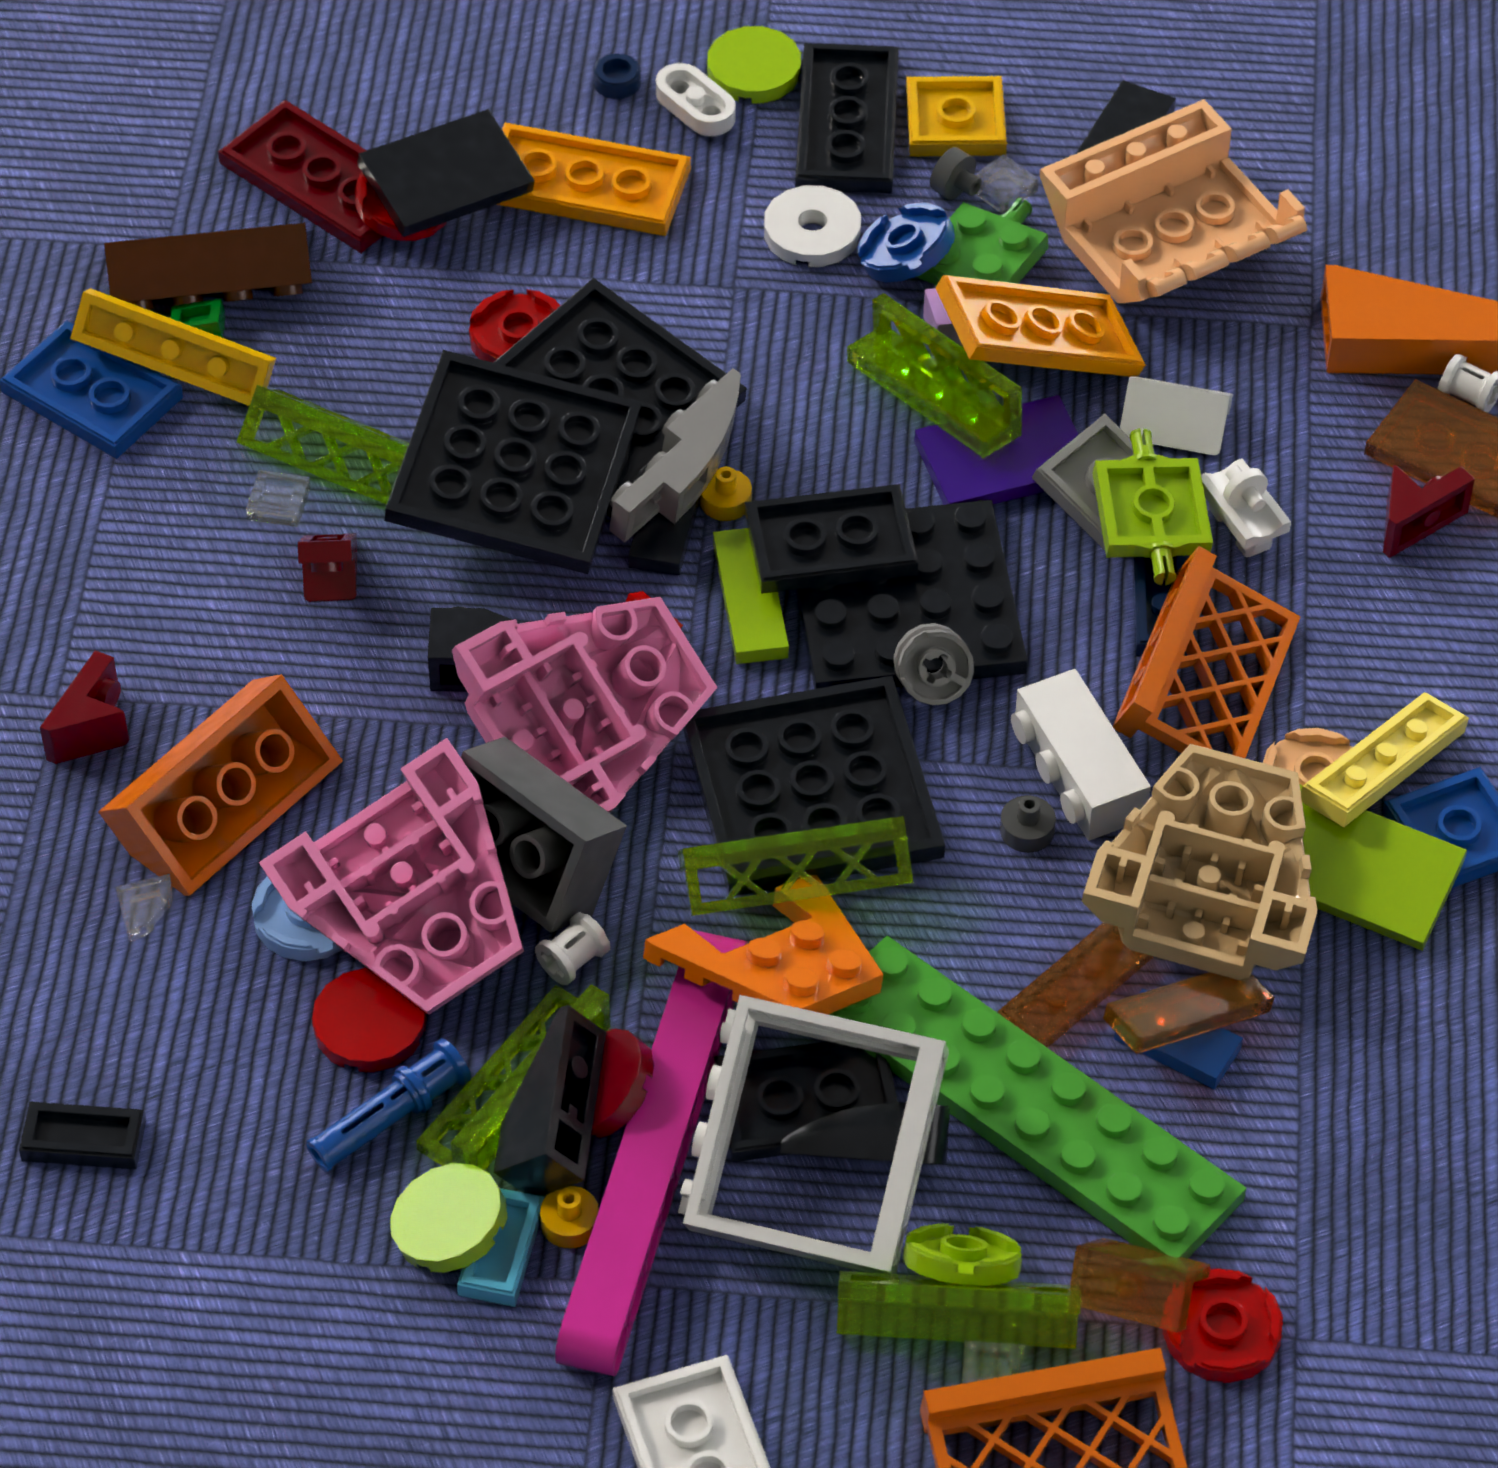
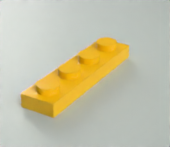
(171, 347)

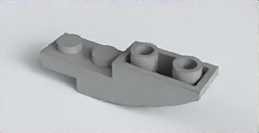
(685, 466)

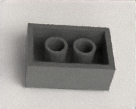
(546, 834)

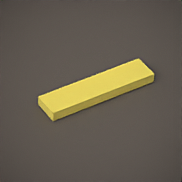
(1383, 759)

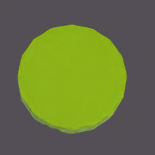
(754, 63)
(448, 1217)
(971, 1259)

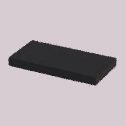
(847, 117)

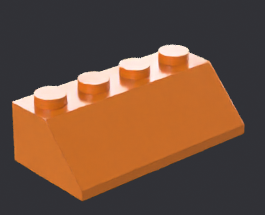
(222, 784)

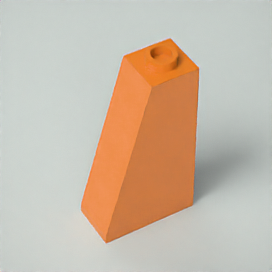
(1402, 325)

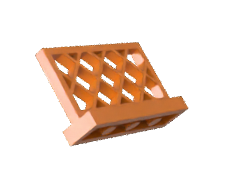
(1174, 636)
(1056, 1392)

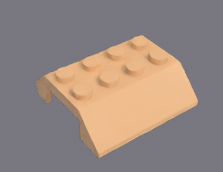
(1164, 205)

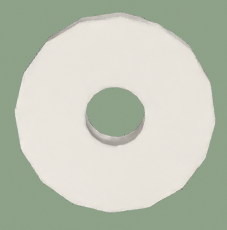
(812, 205)

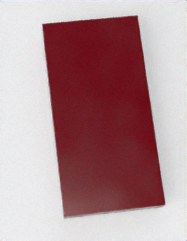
(304, 169)

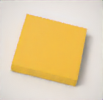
(956, 113)

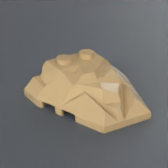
(1211, 868)

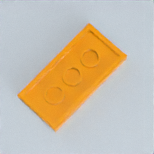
(598, 179)
(1039, 326)

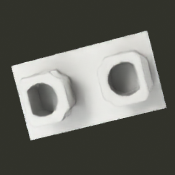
(1245, 506)

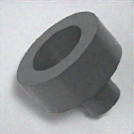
(955, 174)
(1027, 823)

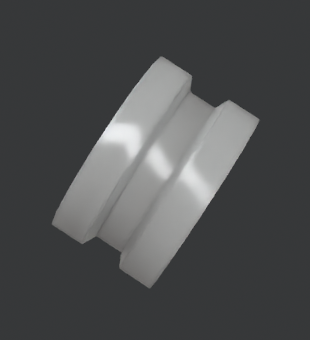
(930, 642)

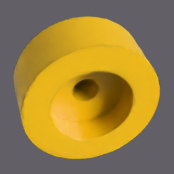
(726, 495)
(568, 1216)

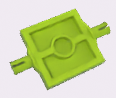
(1152, 506)

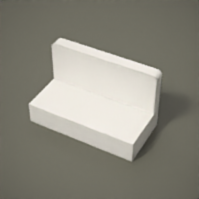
(1176, 414)

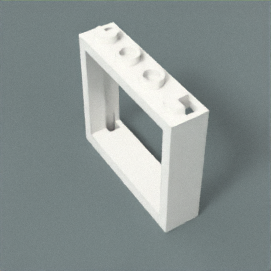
(726, 1088)

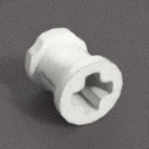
(1470, 383)
(572, 948)

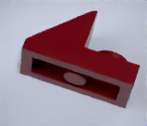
(1419, 511)
(329, 566)
(86, 714)

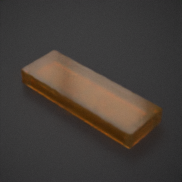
(1074, 985)
(1186, 1009)

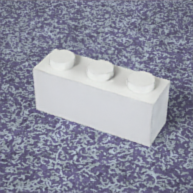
(1079, 753)

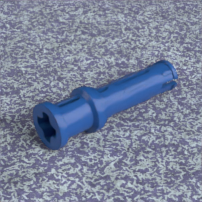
(410, 1091)

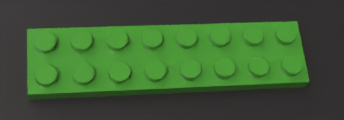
(1051, 1113)

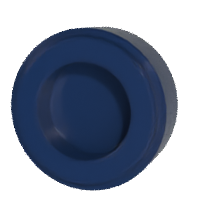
(617, 76)

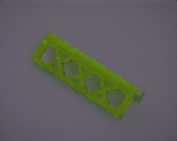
(936, 385)
(332, 427)
(792, 844)
(480, 1130)
(955, 1312)

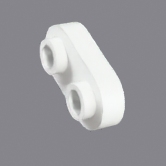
(695, 99)

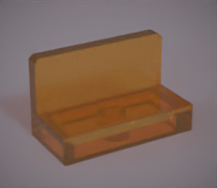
(1136, 1282)

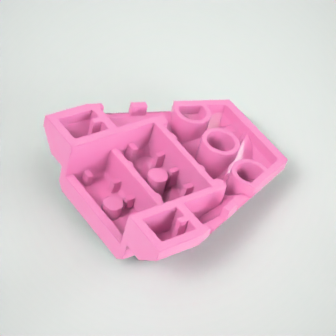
(586, 691)
(409, 884)

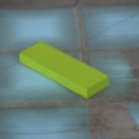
(752, 617)

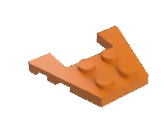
(807, 966)

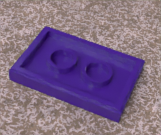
(1005, 474)

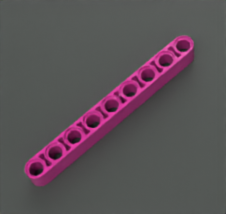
(645, 1176)

